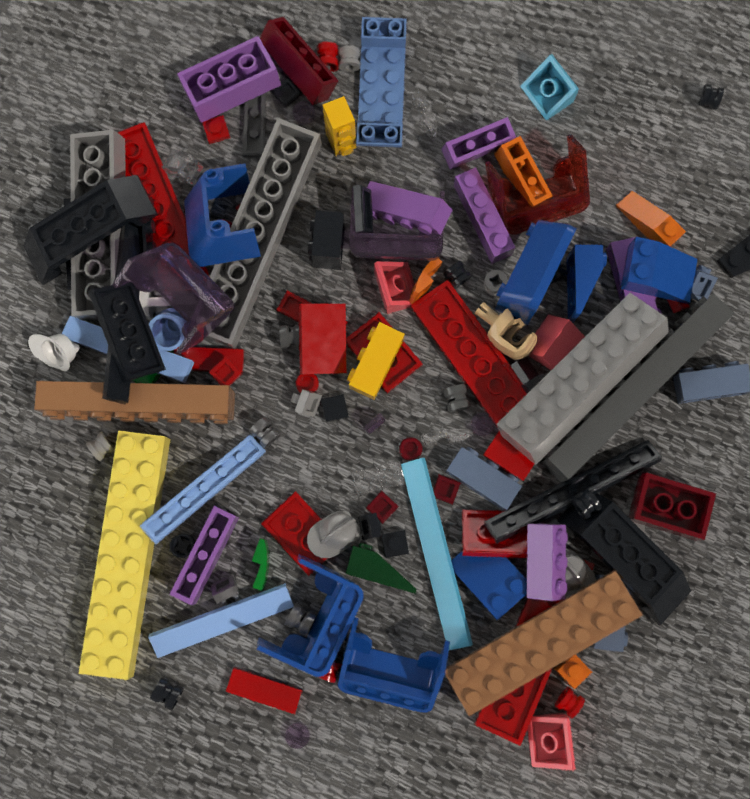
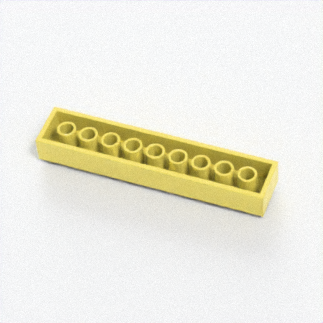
(124, 556)

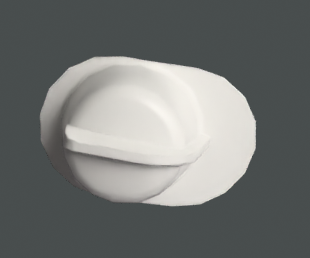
(54, 350)

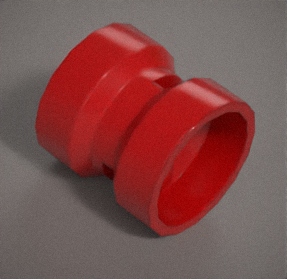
(327, 53)

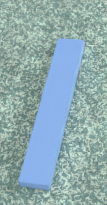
(92, 337)
(202, 489)
(221, 620)

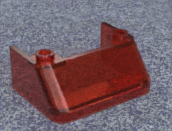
(567, 186)

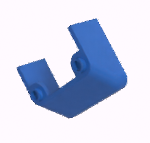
(212, 240)
(535, 269)
(329, 629)
(391, 677)

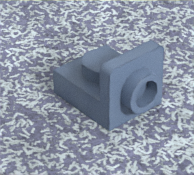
(703, 282)

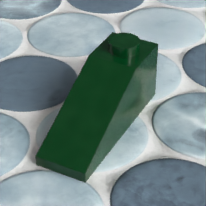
(372, 567)

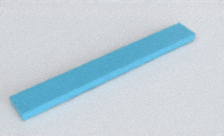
(436, 554)

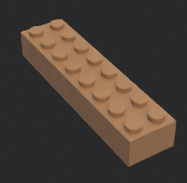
(145, 402)
(542, 642)

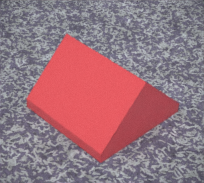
(394, 284)
(555, 340)
(551, 742)

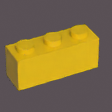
(340, 126)
(375, 360)

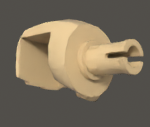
(502, 331)

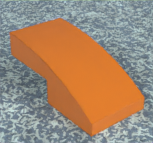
(424, 281)

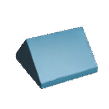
(550, 88)

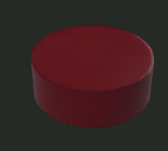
(410, 449)

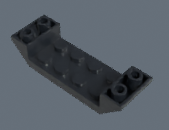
(86, 223)
(631, 555)

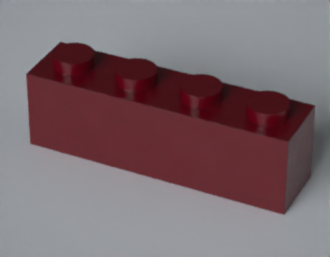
(298, 60)

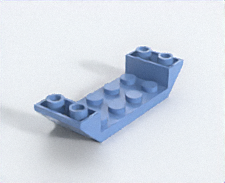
(381, 82)

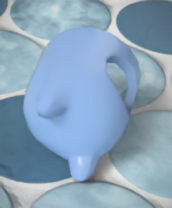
(167, 329)

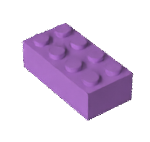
(229, 79)

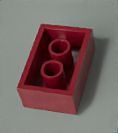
(672, 506)

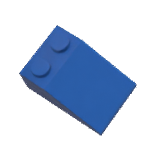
(658, 270)
(583, 271)
(492, 581)

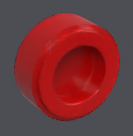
(307, 382)

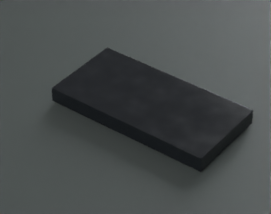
(127, 331)

